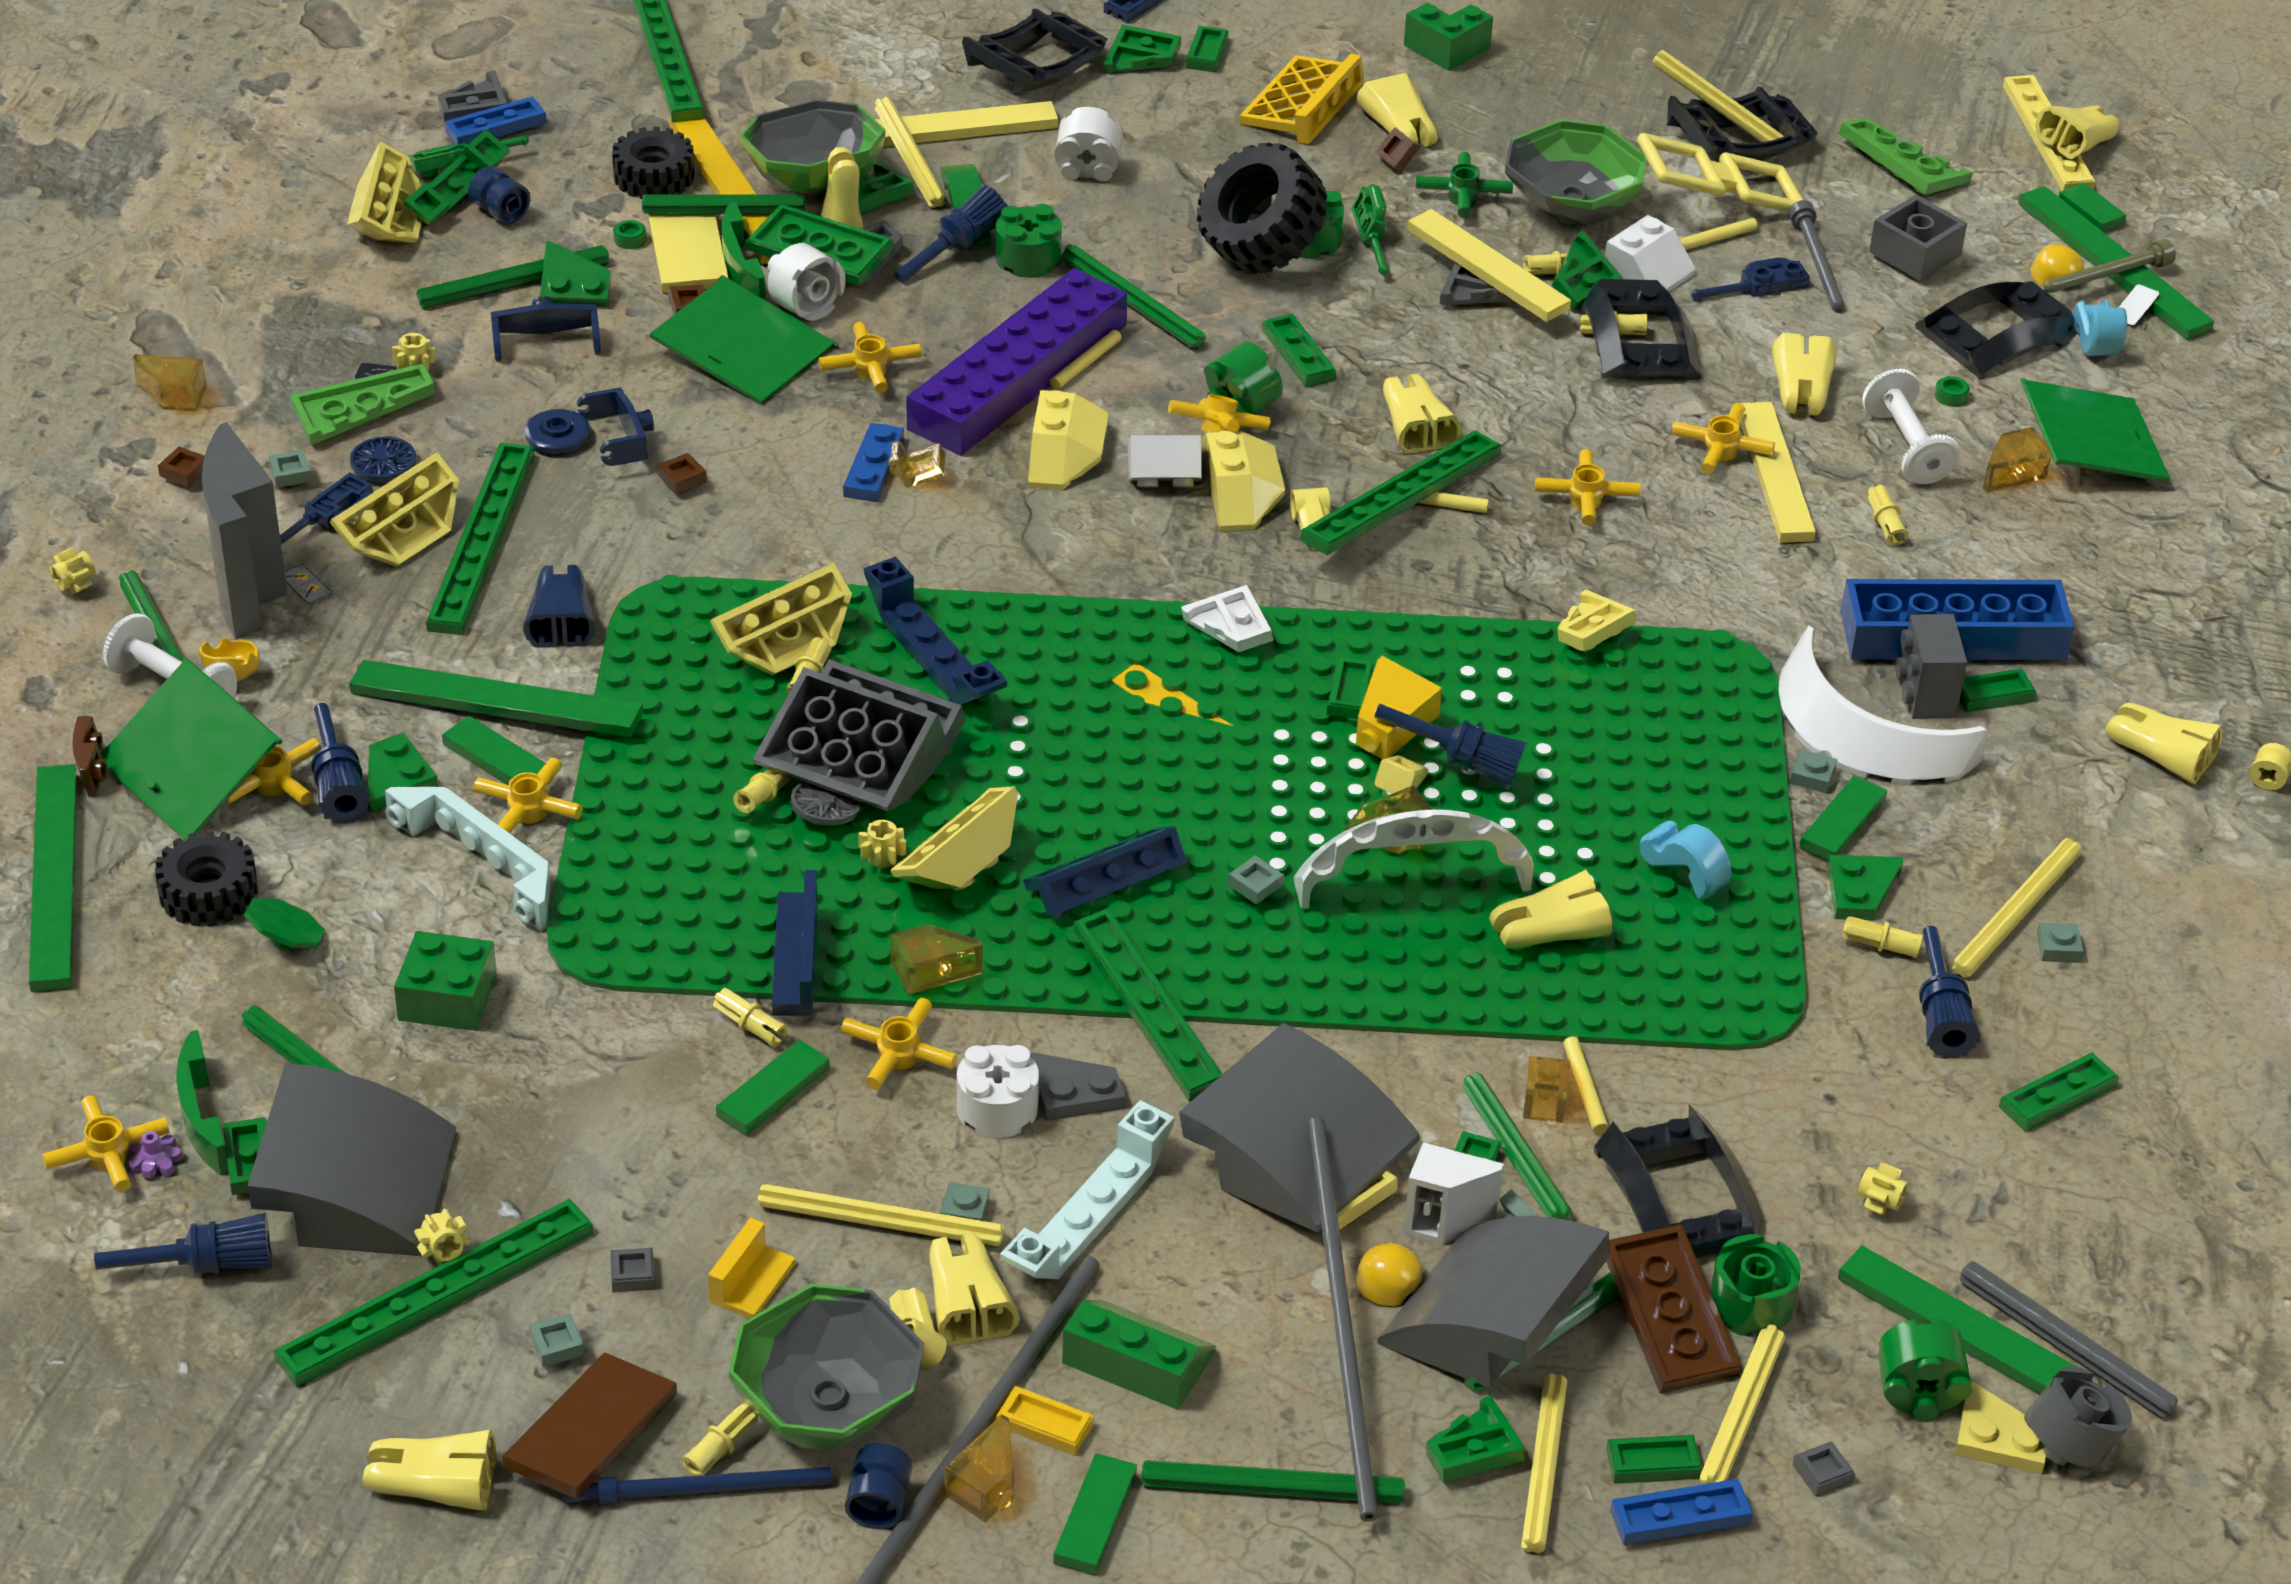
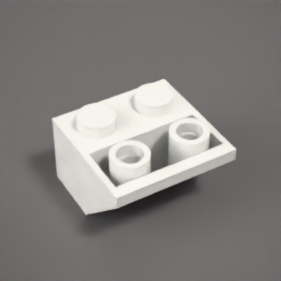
(1450, 1193)

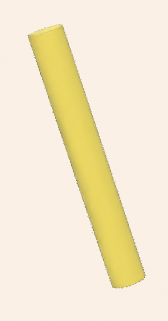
(1719, 233)
(1085, 359)
(1457, 502)
(1585, 1085)

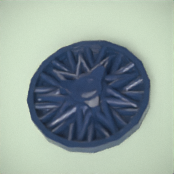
(557, 431)
(382, 458)

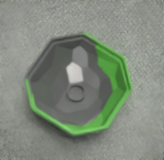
(795, 143)
(1576, 170)
(826, 1365)

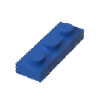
(497, 120)
(871, 463)
(1681, 1511)

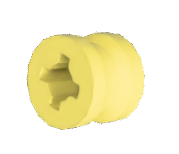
(2271, 766)

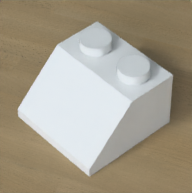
(1650, 253)
(1164, 459)

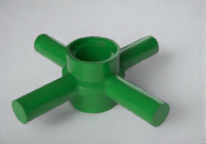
(1464, 184)

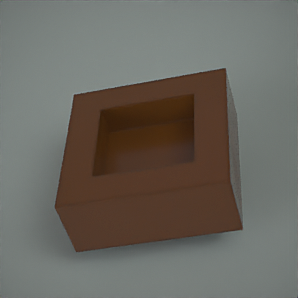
(1397, 149)
(683, 295)
(182, 466)
(682, 473)

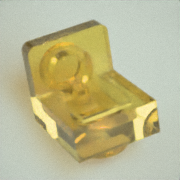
(918, 466)

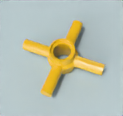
(870, 357)
(1218, 414)
(1723, 438)
(1587, 487)
(274, 774)
(529, 797)
(898, 1043)
(104, 1143)

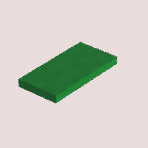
(850, 246)

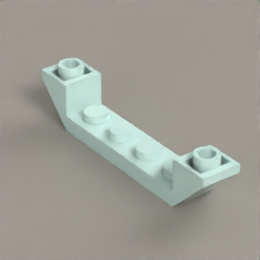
(421, 807)
(1098, 1200)

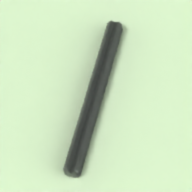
(2069, 1339)

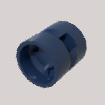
(499, 194)
(878, 1486)

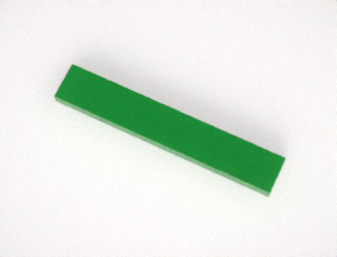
(1147, 1002)
(1981, 1335)

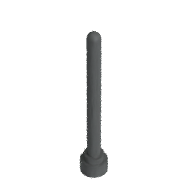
(1803, 217)

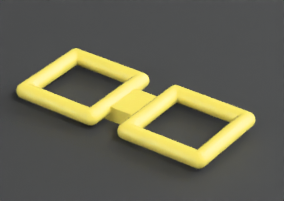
(1718, 176)

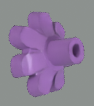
(154, 1155)

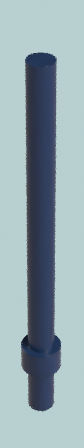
(608, 1490)

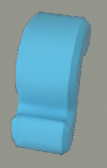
(2100, 328)
(1691, 847)

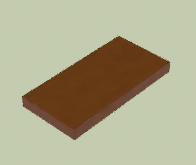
(1671, 1309)
(590, 1425)

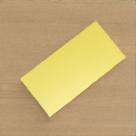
(687, 249)

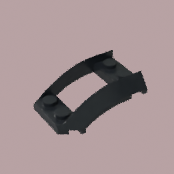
(1001, 49)
(1704, 125)
(2044, 324)
(1640, 359)
(1633, 1150)

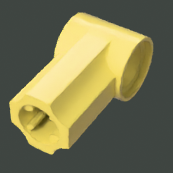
(1309, 505)
(914, 1312)

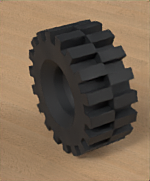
(653, 162)
(201, 860)

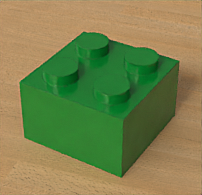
(445, 980)

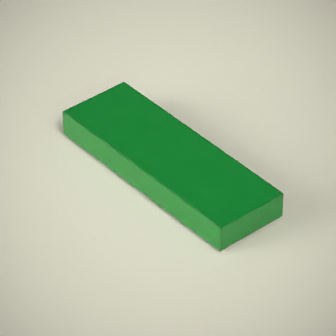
(1299, 350)
(490, 750)
(1843, 818)
(772, 1087)
(2058, 1092)
(1095, 1514)

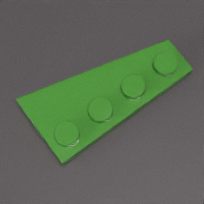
(1903, 157)
(349, 404)

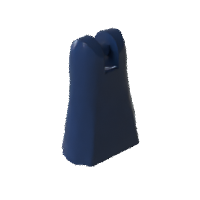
(556, 603)

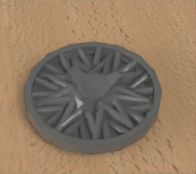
(823, 806)

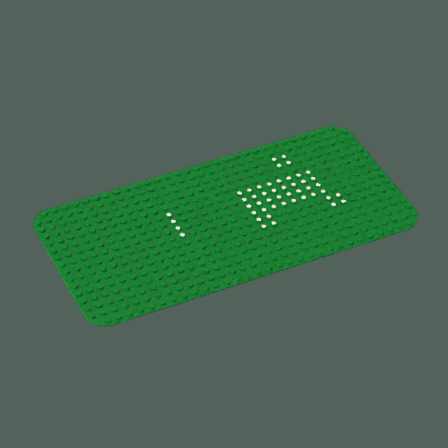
(1647, 728)

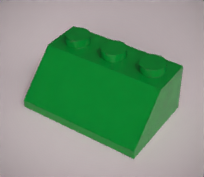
(1134, 1352)

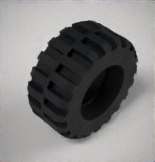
(1282, 229)

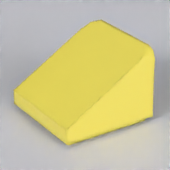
(1399, 773)

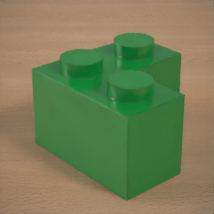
(1448, 38)

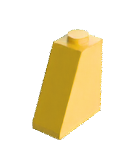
(1399, 690)

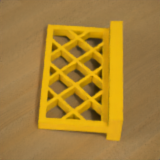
(1320, 104)

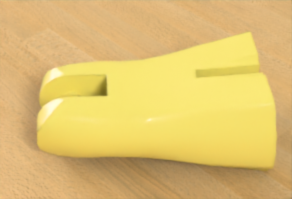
(1397, 104)
(2075, 128)
(842, 189)
(1804, 376)
(1419, 416)
(2173, 742)
(1555, 914)
(969, 1293)
(437, 1469)

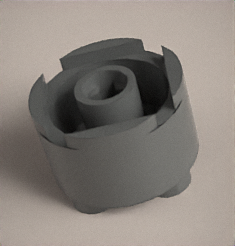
(2078, 1418)

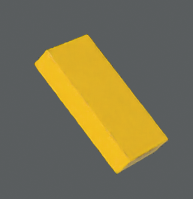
(1046, 1420)

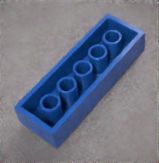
(1992, 616)

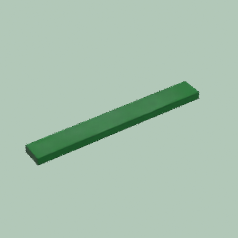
(668, 60)
(2101, 249)
(1400, 492)
(480, 539)
(497, 698)
(53, 878)
(432, 1292)

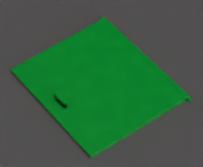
(742, 340)
(2095, 430)
(189, 746)

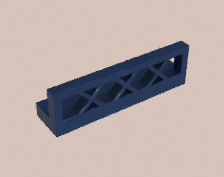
(1108, 869)
(795, 950)

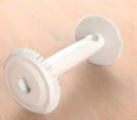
(1929, 456)
(132, 644)

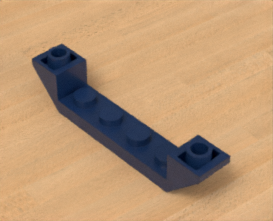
(894, 598)

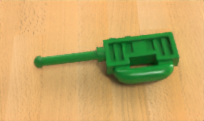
(428, 161)
(1369, 216)

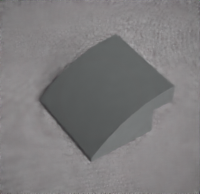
(242, 531)
(860, 735)
(1261, 1132)
(350, 1161)
(1497, 1294)

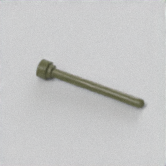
(2157, 254)

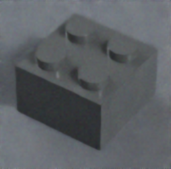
(1918, 237)
(1931, 666)

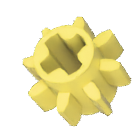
(412, 351)
(72, 570)
(882, 843)
(1882, 1188)
(442, 1236)

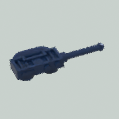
(1763, 278)
(331, 503)

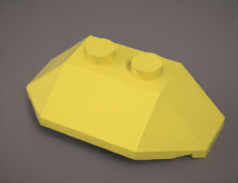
(380, 198)
(1065, 439)
(1241, 478)
(402, 514)
(781, 624)
(963, 844)

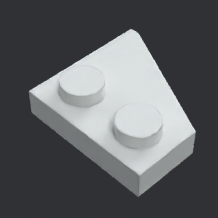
(1230, 618)

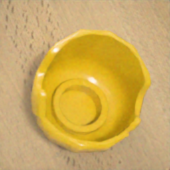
(2054, 262)
(239, 654)
(1389, 1274)

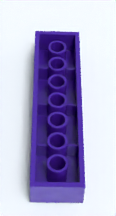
(1014, 362)

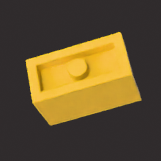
(748, 1272)

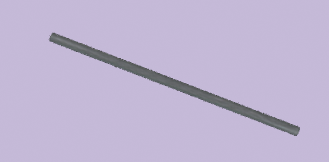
(1343, 1321)
(980, 1421)

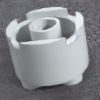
(1088, 144)
(805, 281)
(997, 1089)

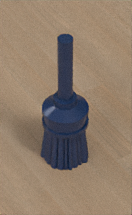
(959, 229)
(1465, 745)
(337, 774)
(1946, 1004)
(205, 1249)

